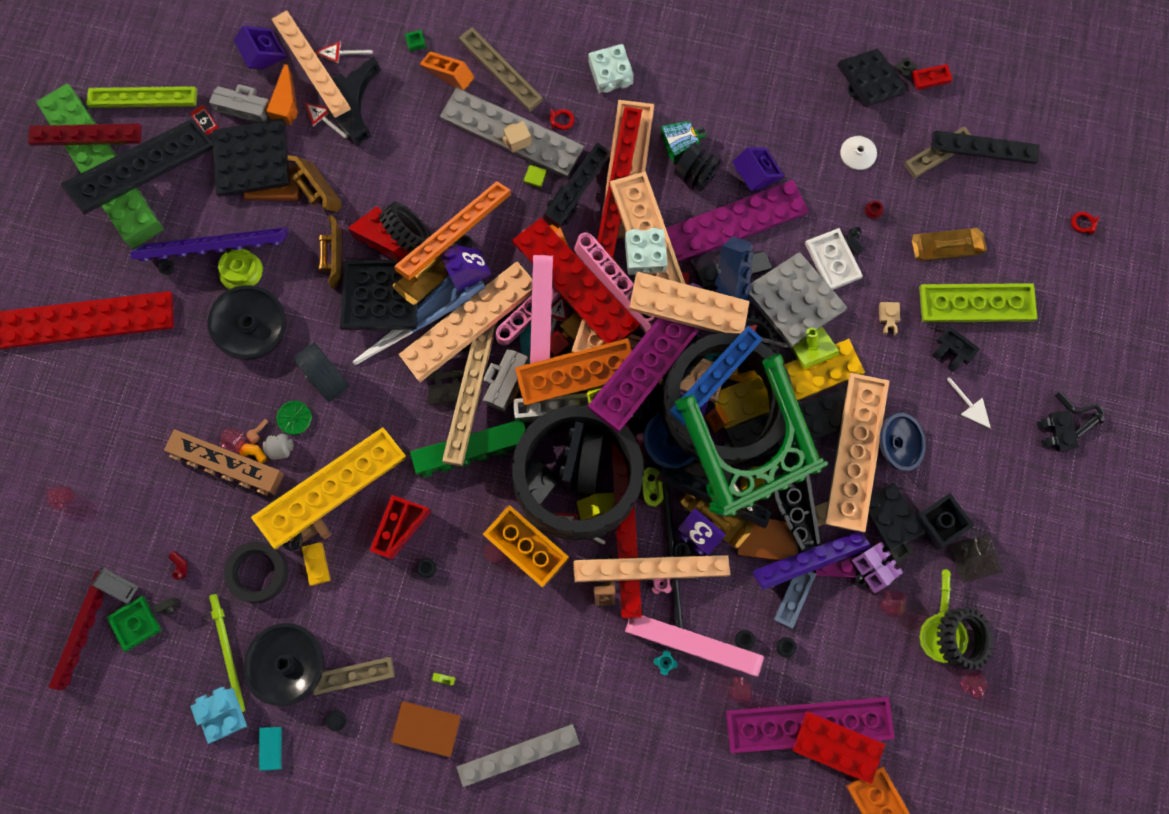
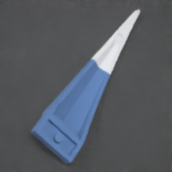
(437, 304)

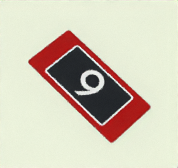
(204, 120)

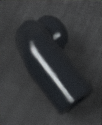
(853, 238)

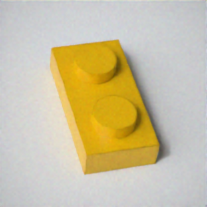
(316, 564)

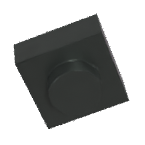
(901, 553)
(167, 606)

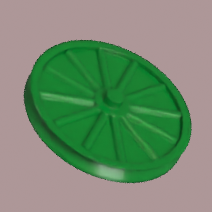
(294, 417)

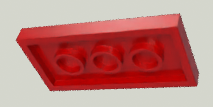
(838, 747)

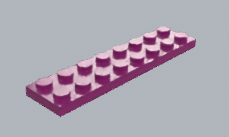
(737, 220)
(641, 372)
(778, 726)

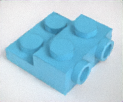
(218, 714)

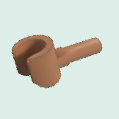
(252, 435)

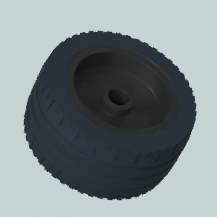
(321, 372)

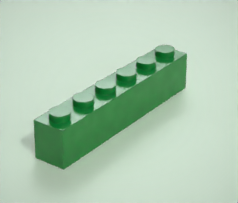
(480, 446)

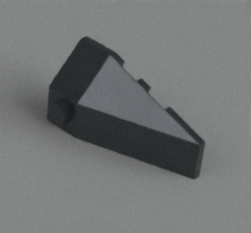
(706, 267)
(799, 512)

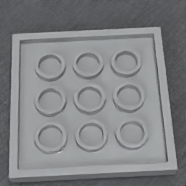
(795, 299)

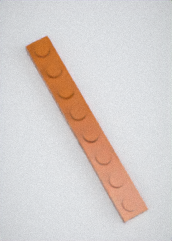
(452, 230)

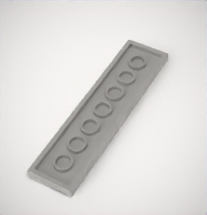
(488, 121)

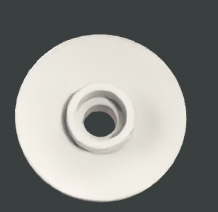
(855, 159)

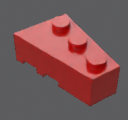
(371, 232)
(398, 526)

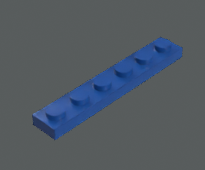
(721, 369)

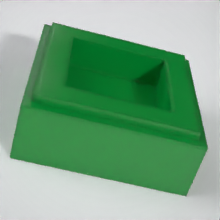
(415, 40)

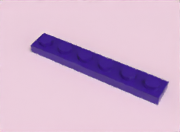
(811, 560)

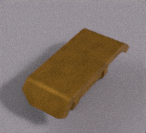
(330, 200)
(948, 244)
(336, 253)
(423, 282)
(734, 527)

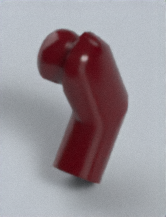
(181, 565)

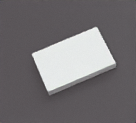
(833, 259)

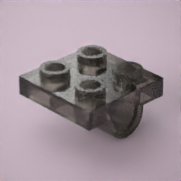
(976, 558)

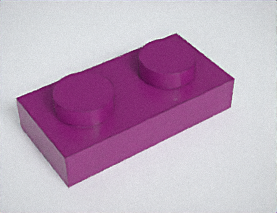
(843, 568)

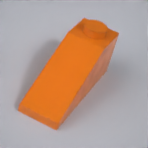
(448, 69)
(283, 99)

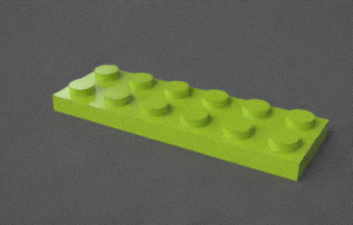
(978, 302)

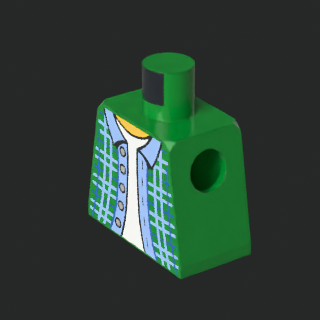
(679, 137)

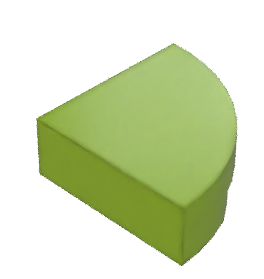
(443, 679)

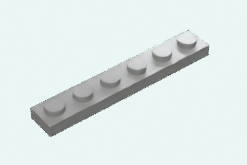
(517, 755)

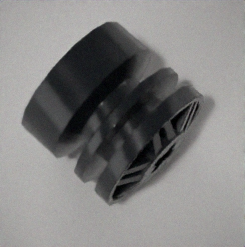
(695, 166)

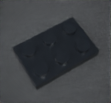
(893, 517)

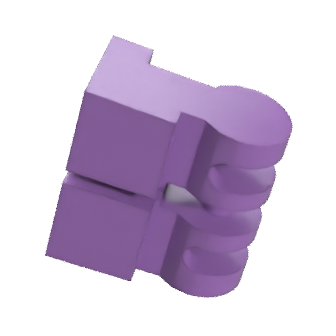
(881, 574)

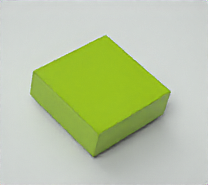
(535, 176)

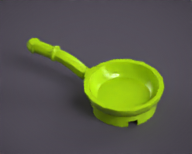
(239, 268)
(929, 629)

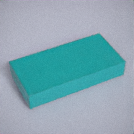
(270, 748)

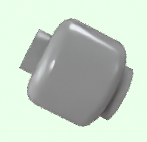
(277, 446)

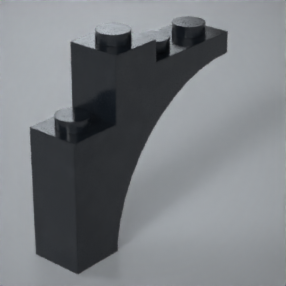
(353, 90)

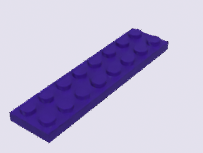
(217, 243)

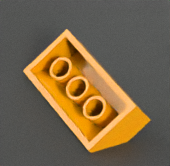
(526, 546)

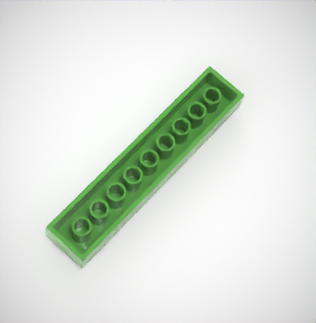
(128, 212)

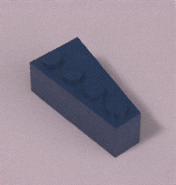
(735, 269)

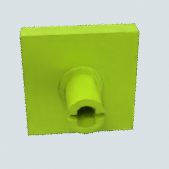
(815, 348)

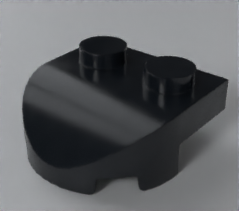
(539, 480)

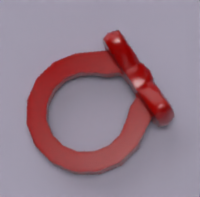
(561, 127)
(1094, 221)

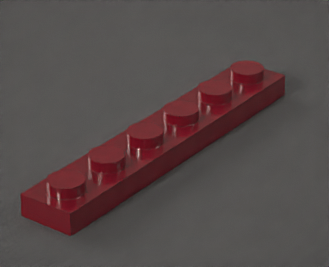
(85, 134)
(77, 638)

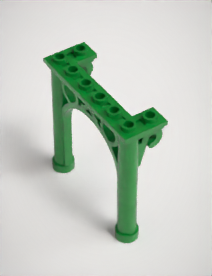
(802, 449)

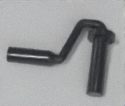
(1097, 417)

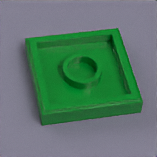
(134, 623)

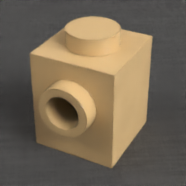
(516, 136)

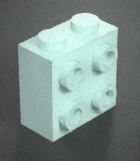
(611, 68)
(646, 251)

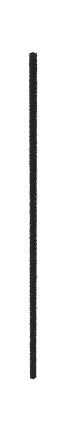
(671, 546)

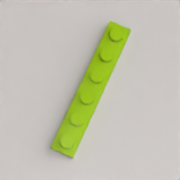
(141, 97)

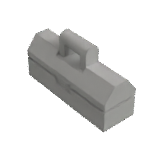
(240, 105)
(502, 389)

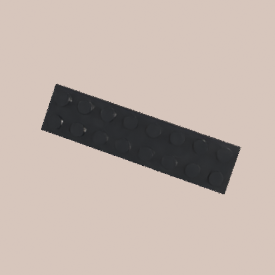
(137, 166)
(821, 416)

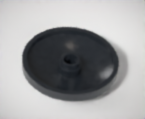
(246, 322)
(283, 664)

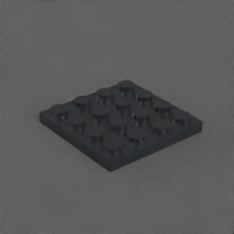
(251, 157)
(370, 299)

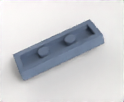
(794, 599)

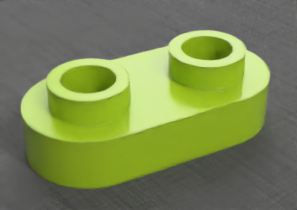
(653, 487)

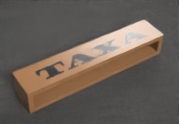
(224, 462)

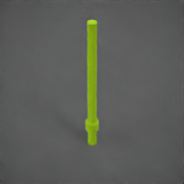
(217, 615)

